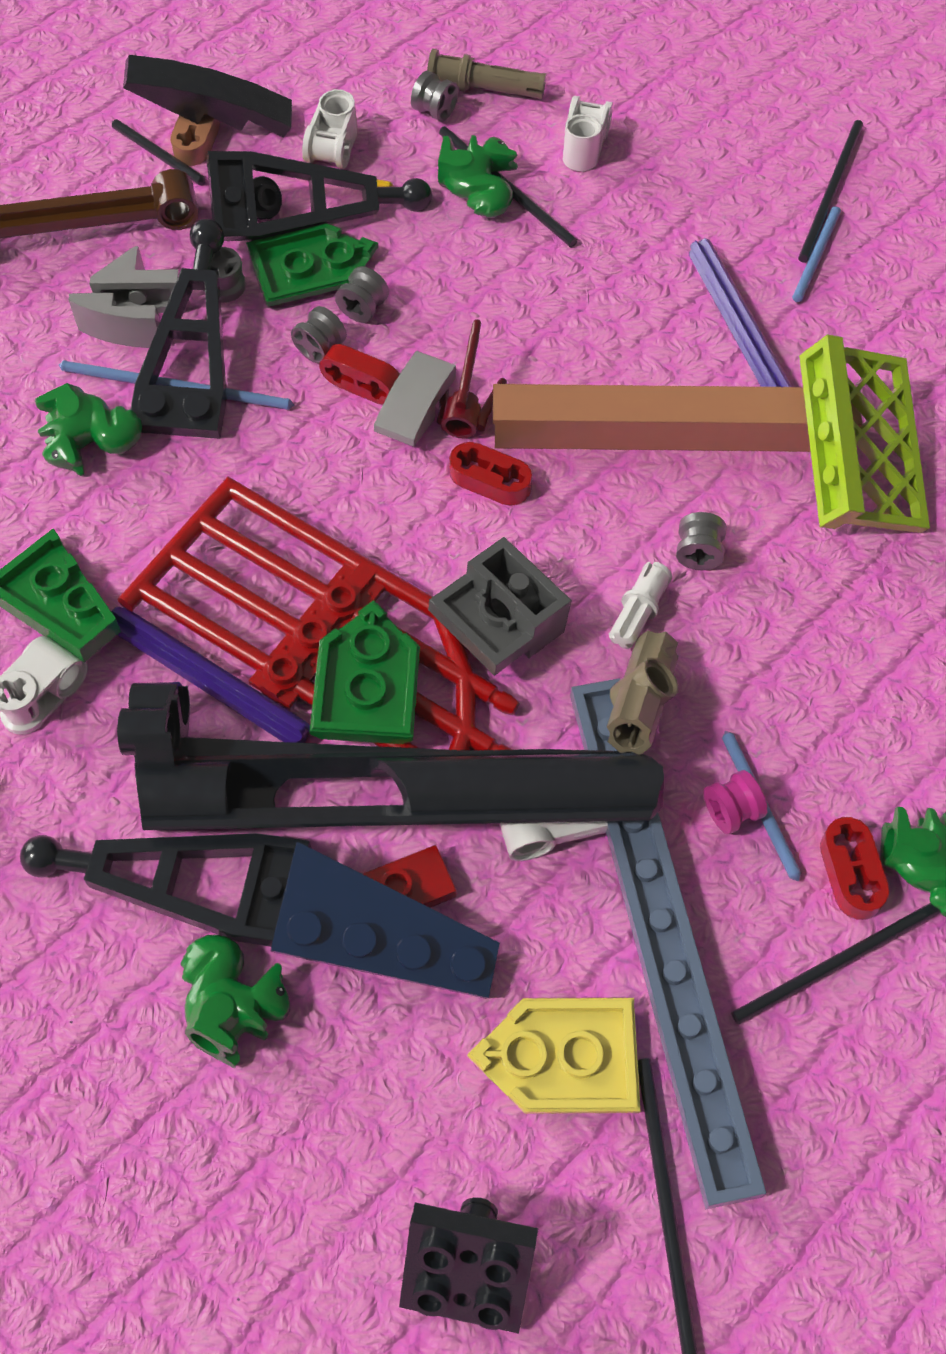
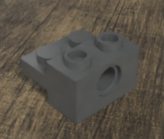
(502, 607)

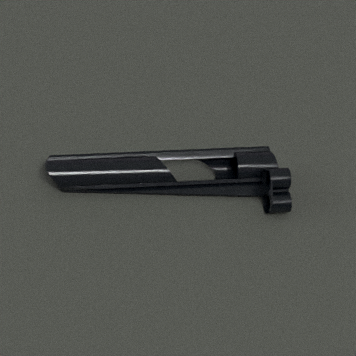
(234, 782)

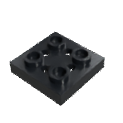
(468, 1265)

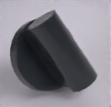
(267, 197)

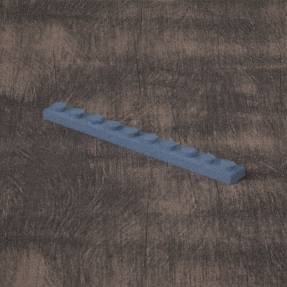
(676, 988)

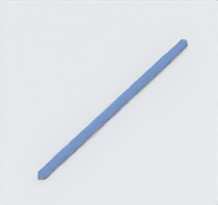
(131, 377)

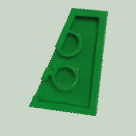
(56, 599)

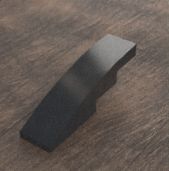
(201, 90)

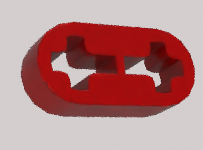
(358, 373)
(490, 473)
(864, 863)

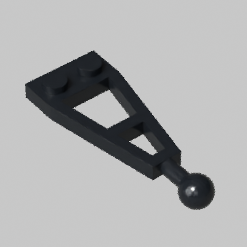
(234, 195)
(186, 409)
(260, 896)

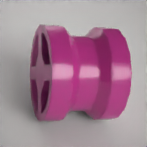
(735, 801)

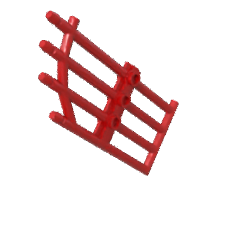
(293, 663)

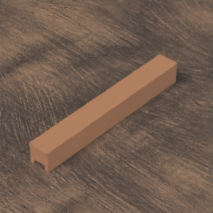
(651, 417)

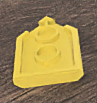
(565, 1056)

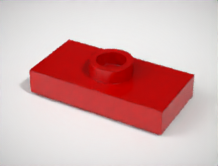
(418, 876)

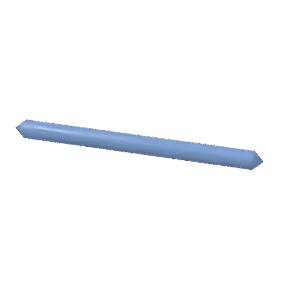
(816, 254)
(769, 821)

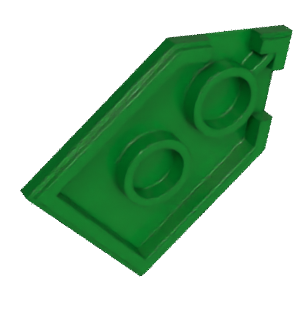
(306, 262)
(366, 681)

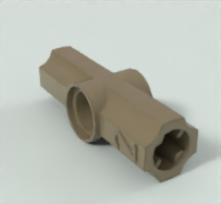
(643, 692)

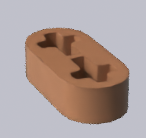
(187, 131)

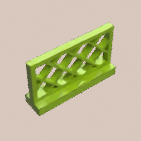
(836, 438)

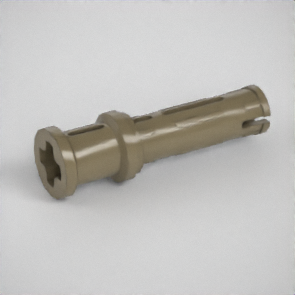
(469, 74)

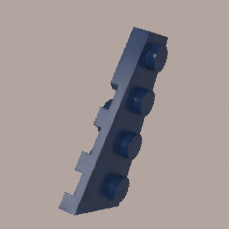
(367, 927)

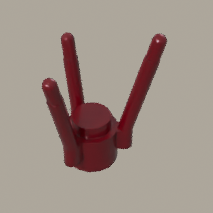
(461, 412)

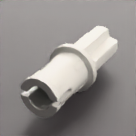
(640, 604)

